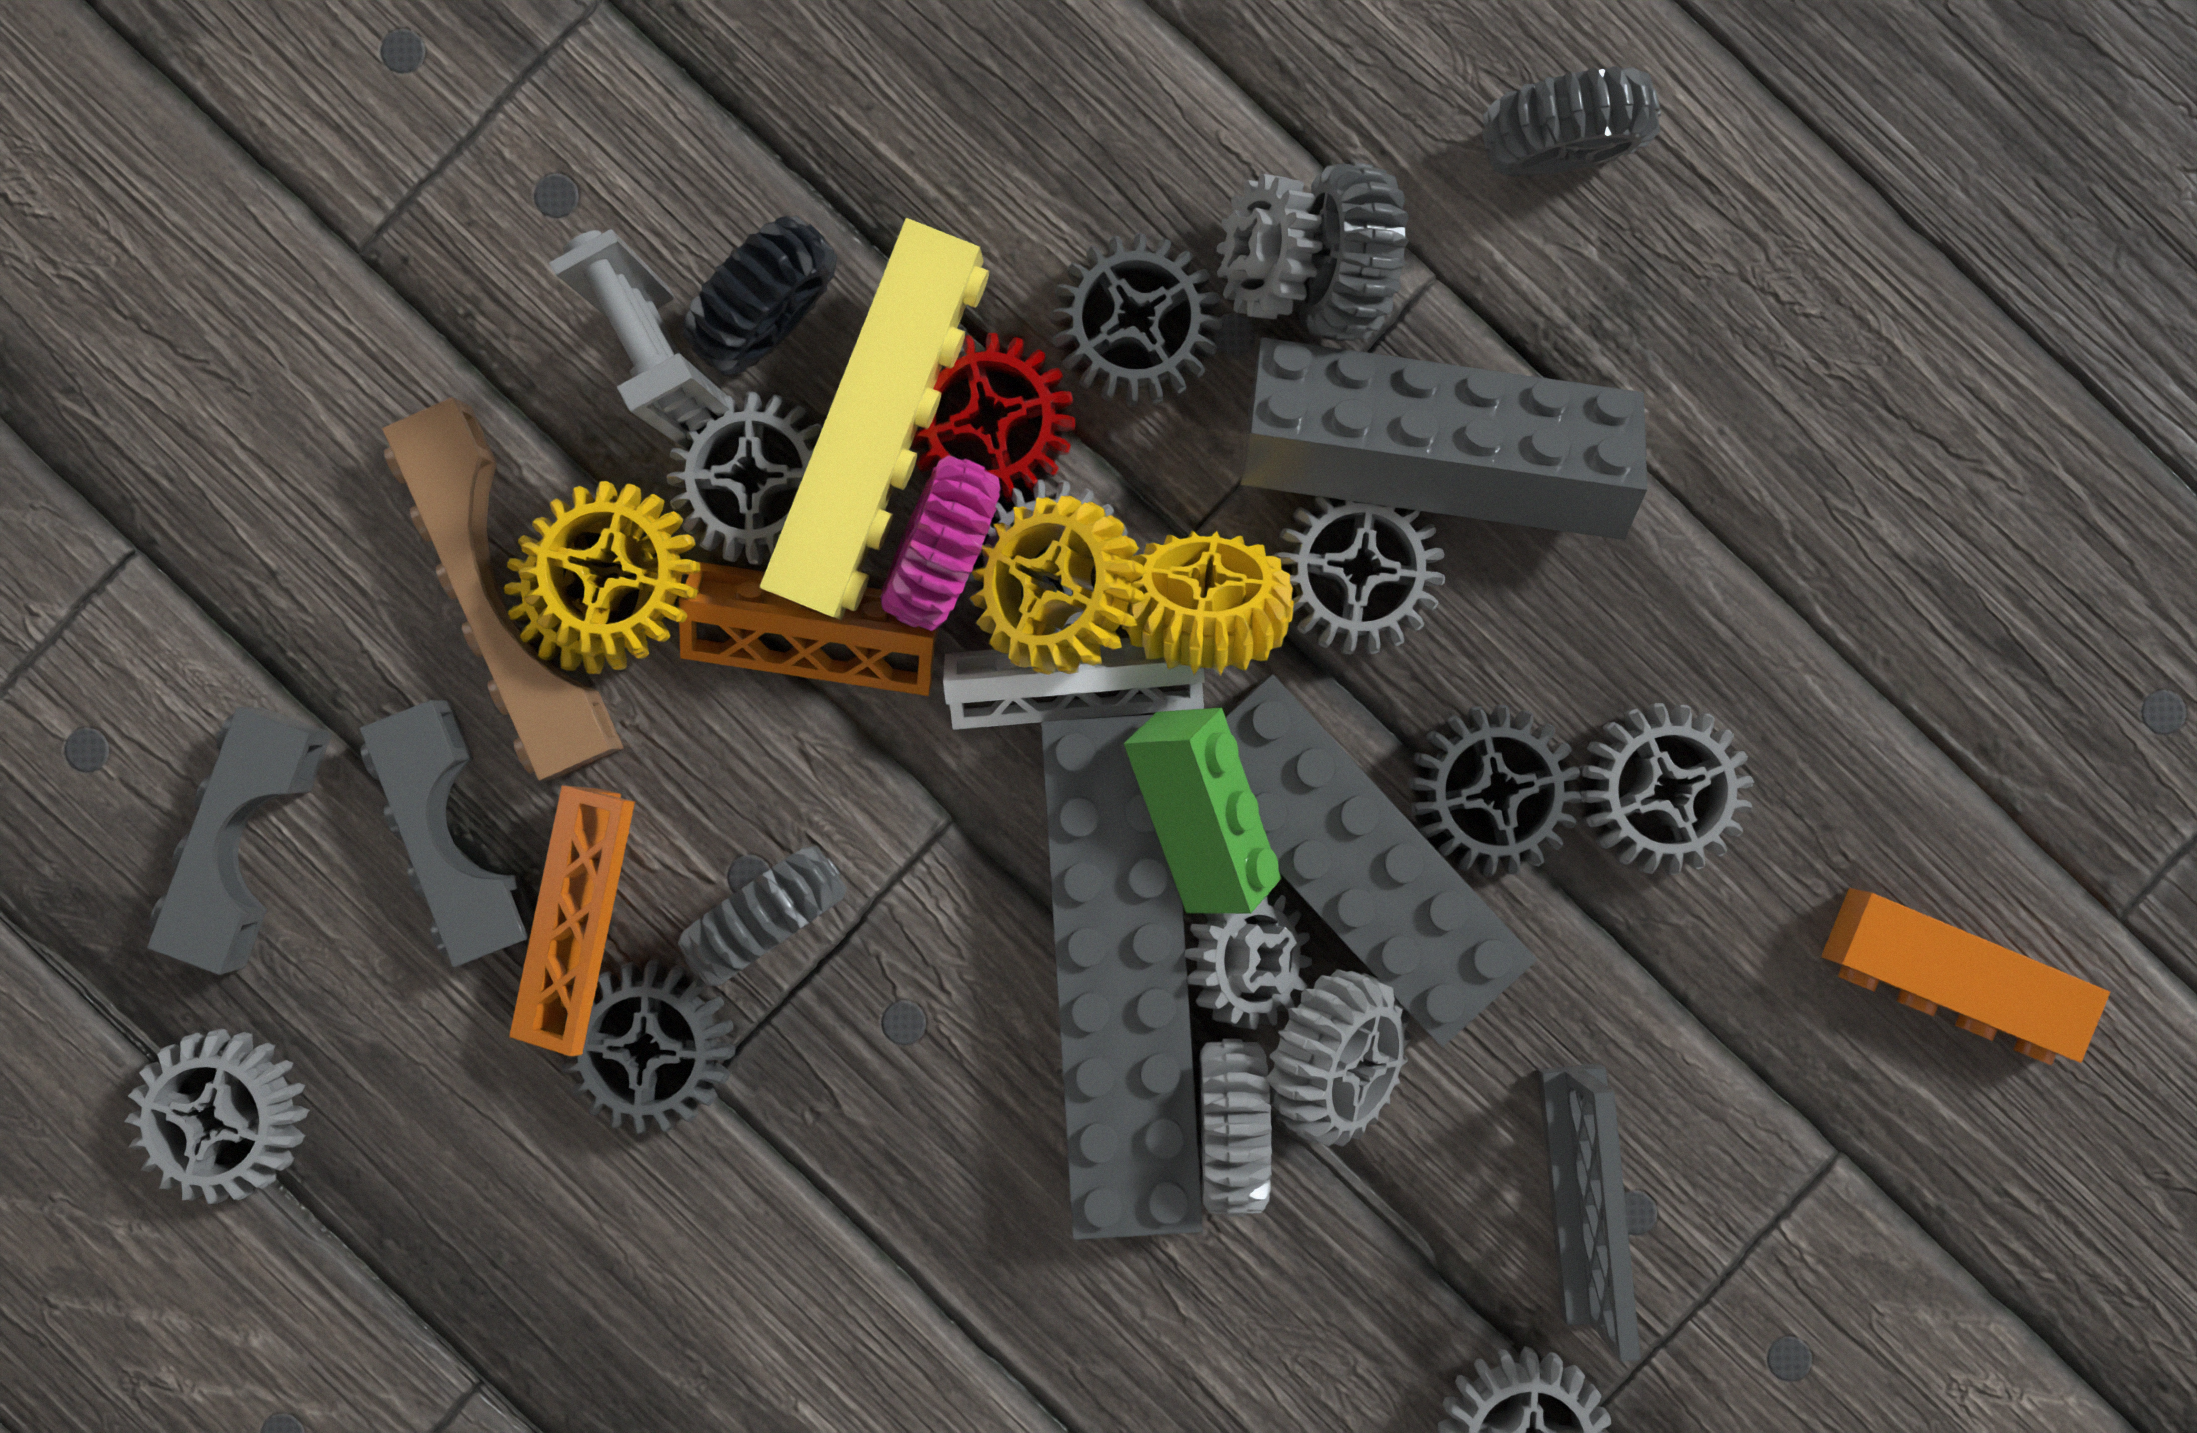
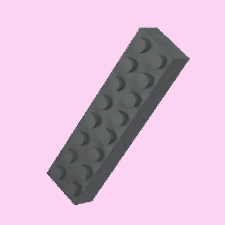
(1119, 991)

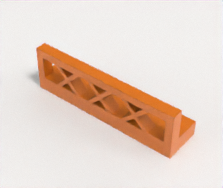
(745, 612)
(572, 919)

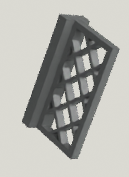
(1589, 1204)

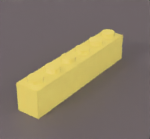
(874, 420)

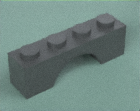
(417, 762)
(209, 910)

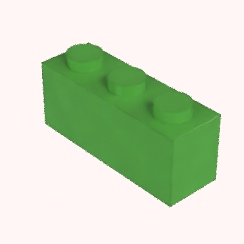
(1203, 811)

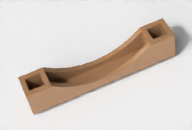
(450, 479)

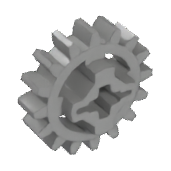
(1269, 246)
(1249, 959)

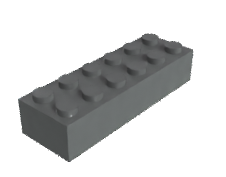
(1445, 439)
(1371, 868)

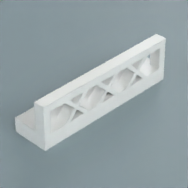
(992, 677)

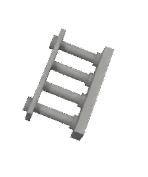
(622, 287)

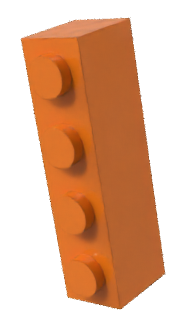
(1965, 975)

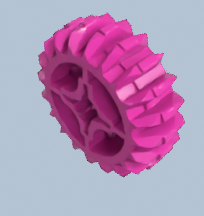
(940, 543)

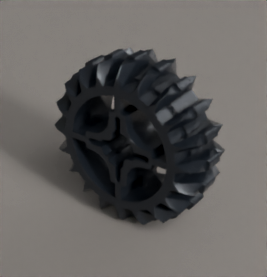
(759, 295)

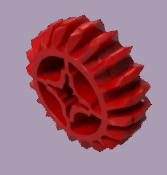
(1018, 411)

